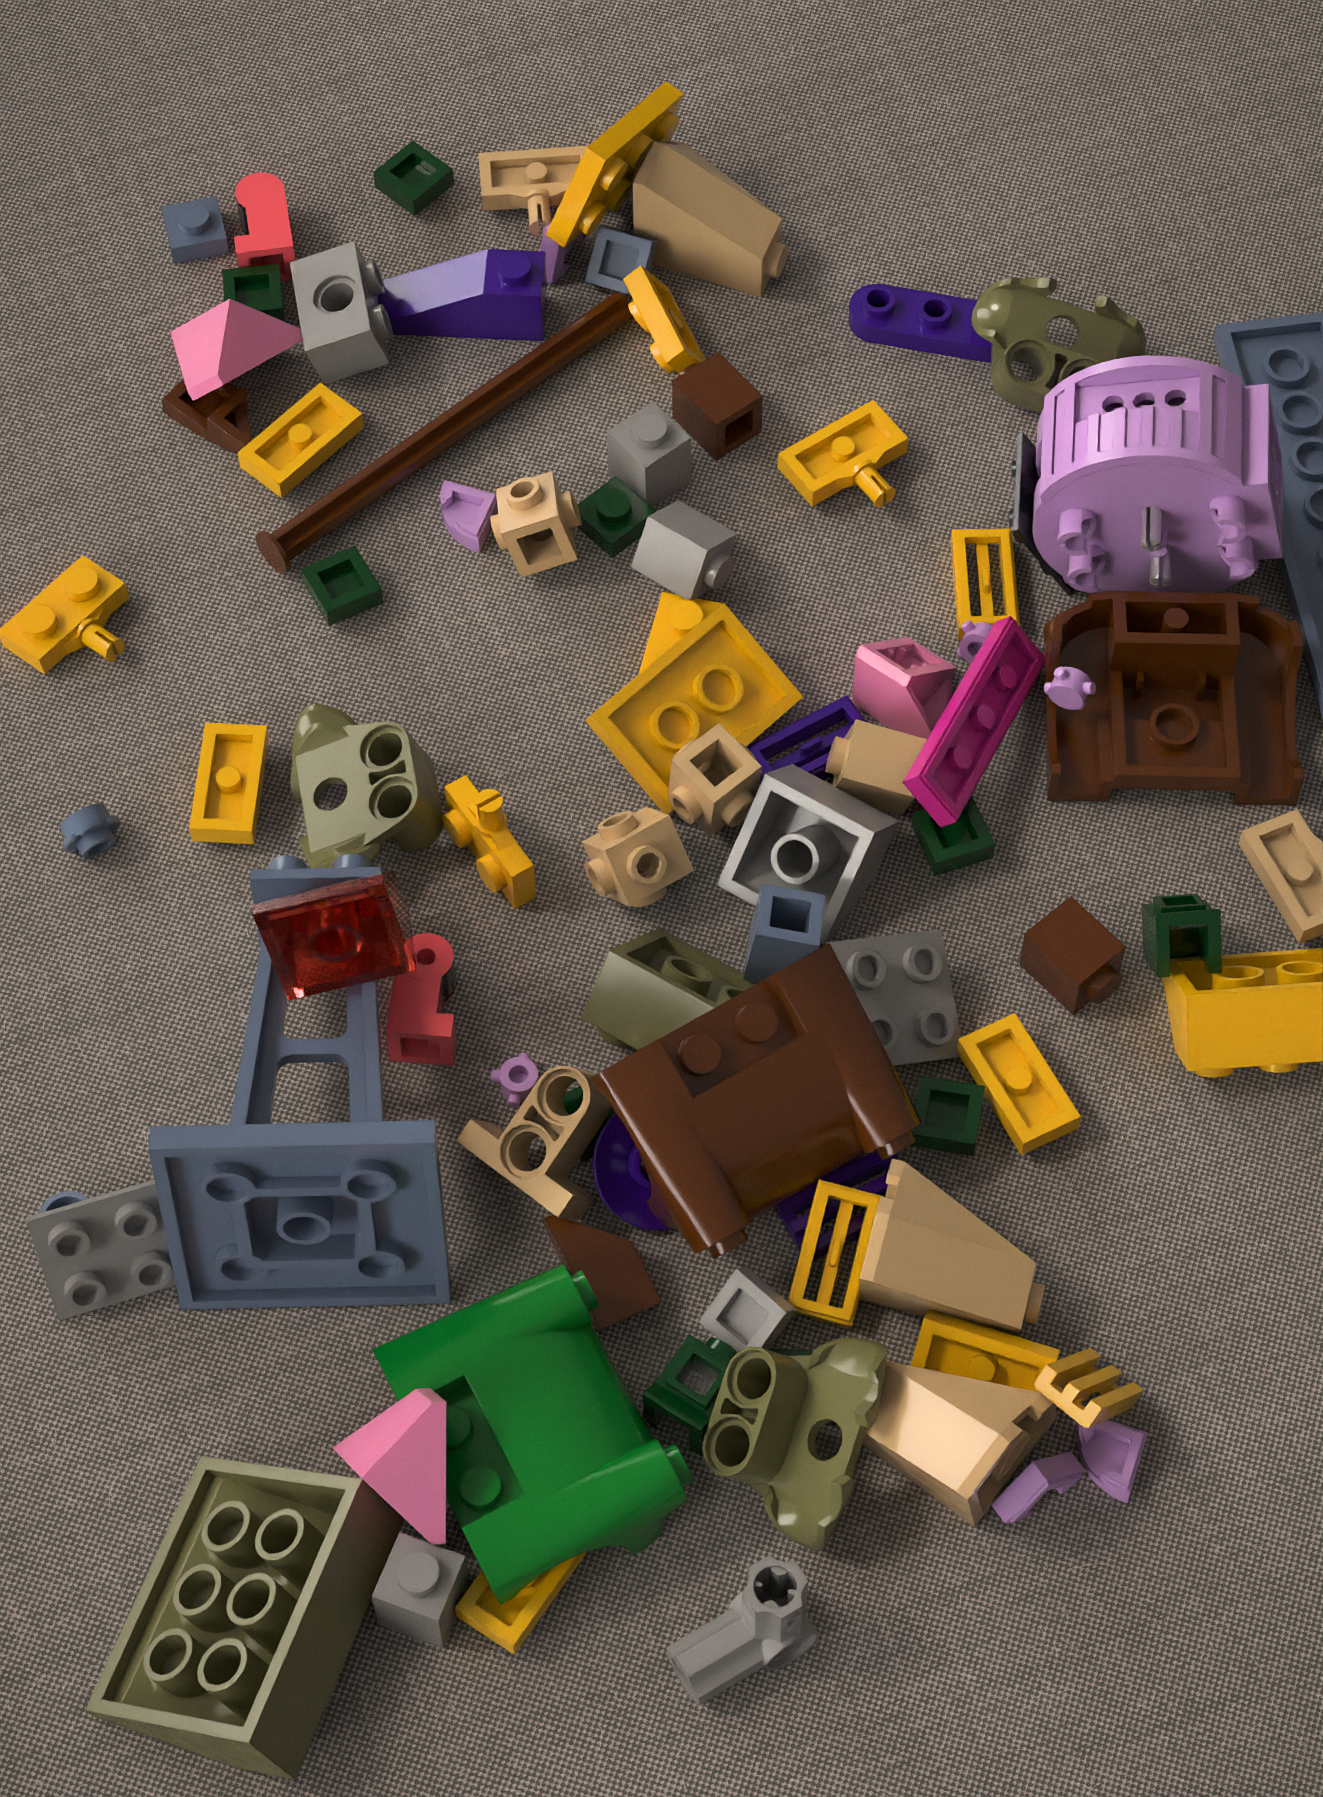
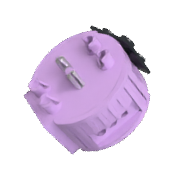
(1151, 479)

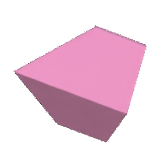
(228, 344)
(902, 685)
(405, 1460)

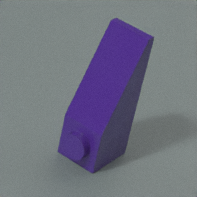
(472, 297)

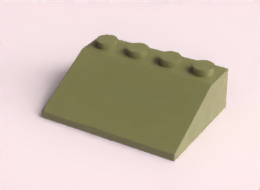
(248, 1613)

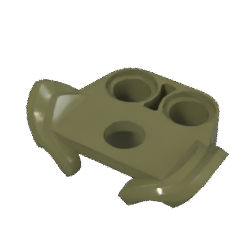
(1015, 320)
(387, 782)
(781, 1427)

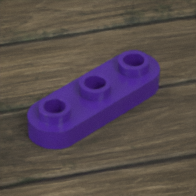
(917, 321)

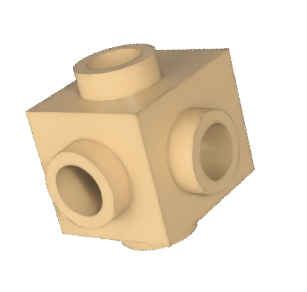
(536, 523)
(713, 781)
(635, 857)

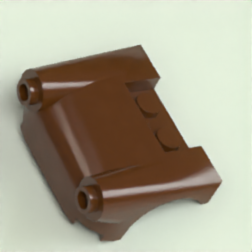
(1183, 697)
(759, 1101)

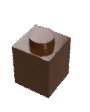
(716, 406)
(1073, 956)

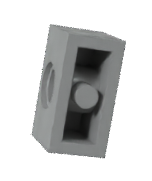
(341, 312)

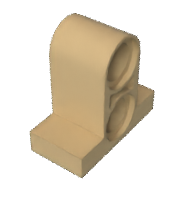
(563, 1135)

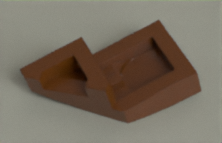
(216, 416)
(609, 1266)

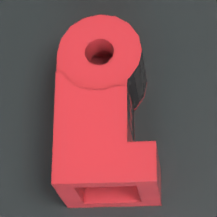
(265, 222)
(416, 1017)

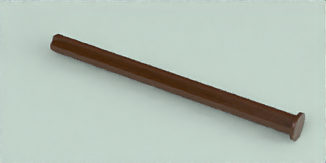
(442, 433)

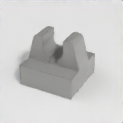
(747, 1312)

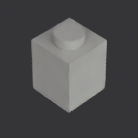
(650, 454)
(685, 551)
(420, 1590)

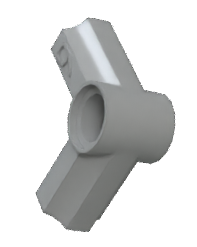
(761, 1629)

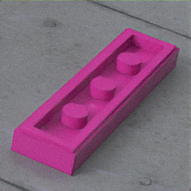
(974, 722)

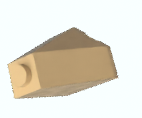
(705, 221)
(944, 1259)
(956, 1434)

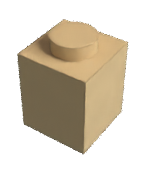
(873, 765)

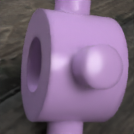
(973, 639)
(1069, 688)
(516, 1078)

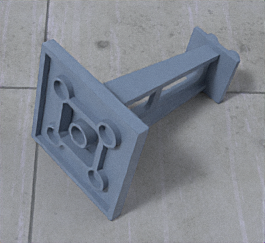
(304, 1207)

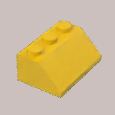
(1252, 1014)

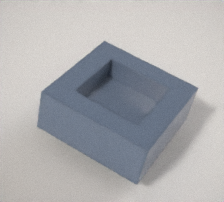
(195, 229)
(617, 255)

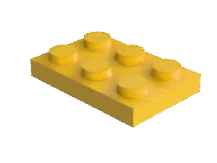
(611, 164)
(700, 681)

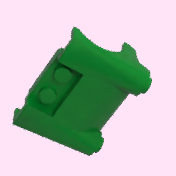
(538, 1430)

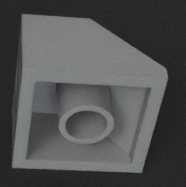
(808, 840)

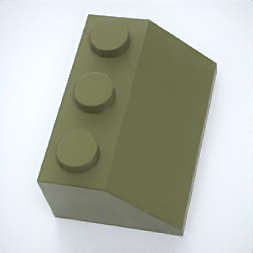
(656, 988)

